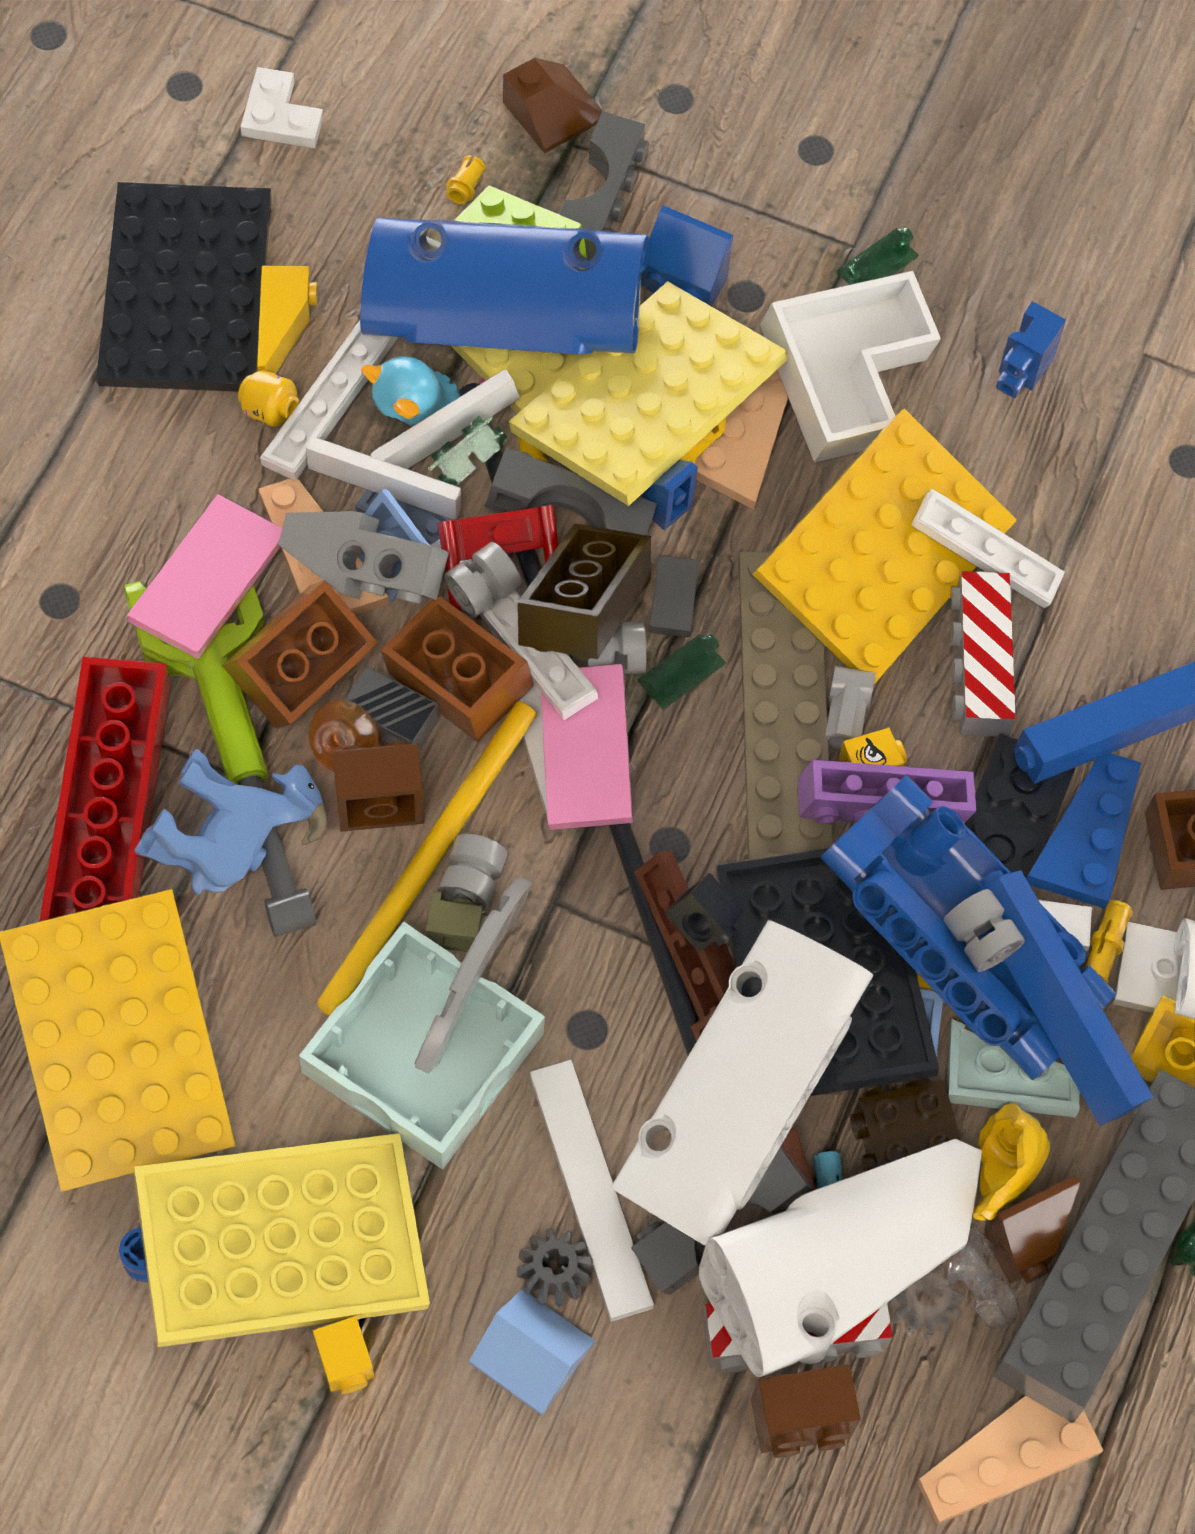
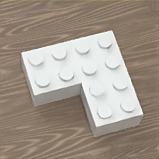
(838, 347)

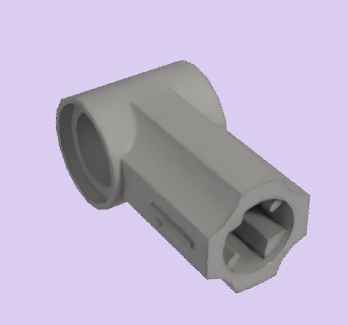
(849, 699)

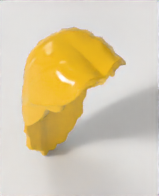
(1011, 1156)

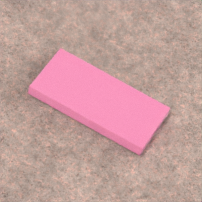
(206, 577)
(589, 757)

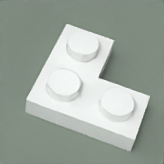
(272, 117)

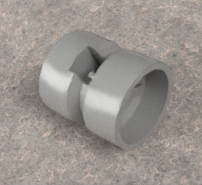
(487, 577)
(625, 648)
(474, 867)
(976, 917)

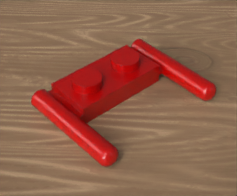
(510, 530)

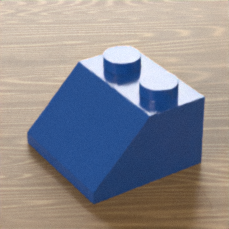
(687, 255)

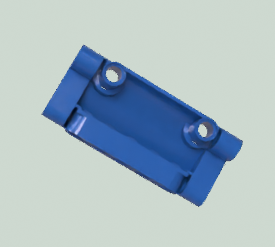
(503, 286)
(906, 878)

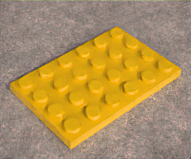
(858, 563)
(116, 1039)

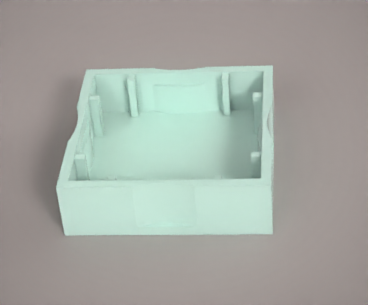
(376, 1034)

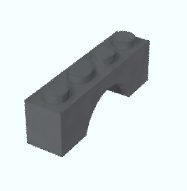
(614, 152)
(532, 483)
(675, 1257)

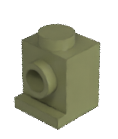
(454, 923)

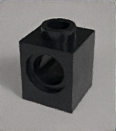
(705, 913)

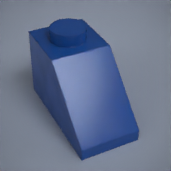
(673, 493)

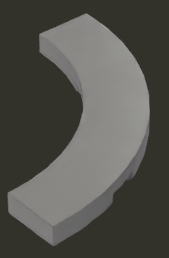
(470, 971)

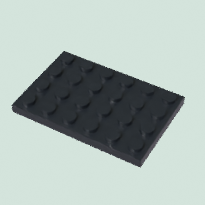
(184, 286)
(889, 1024)

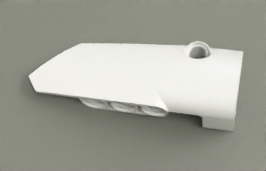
(838, 1254)

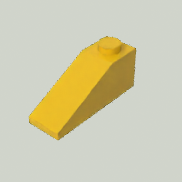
(283, 312)

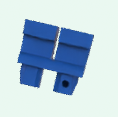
(1030, 350)

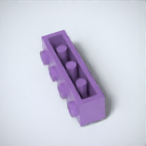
(849, 790)

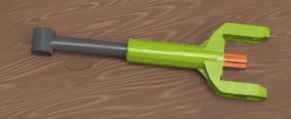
(234, 740)

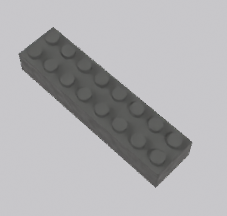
(1108, 1256)

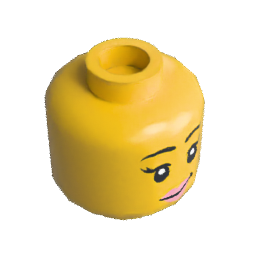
(268, 398)

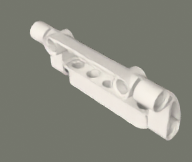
(744, 1083)

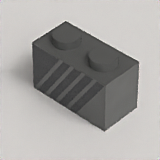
(396, 709)

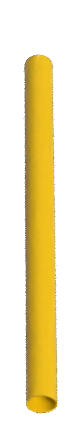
(427, 857)

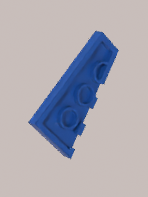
(1088, 840)

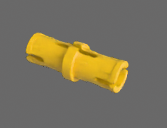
(1108, 939)

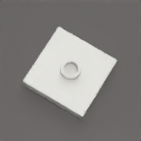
(1147, 968)

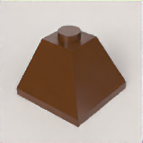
(549, 102)
(1031, 1231)

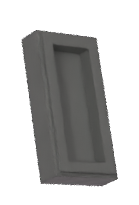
(674, 596)

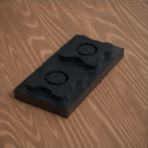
(1012, 811)

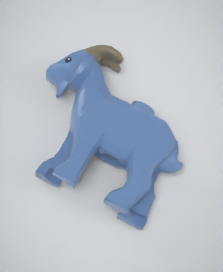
(236, 827)

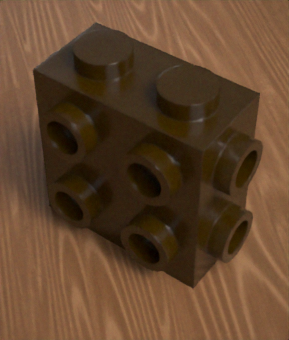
(903, 1121)

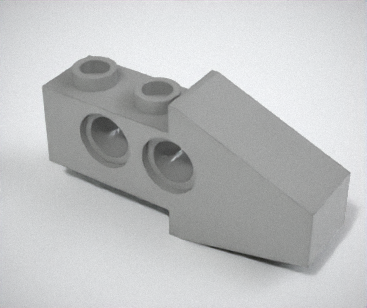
(333, 540)

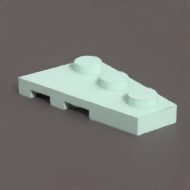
(989, 1078)

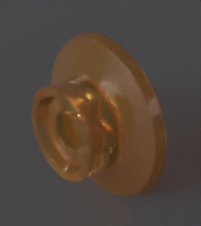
(344, 718)

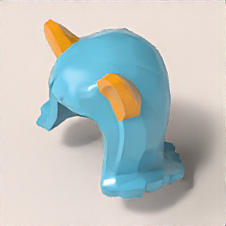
(409, 389)

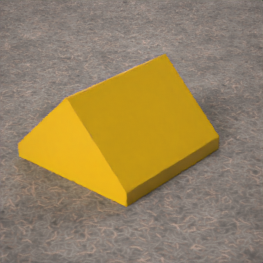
(1166, 1044)

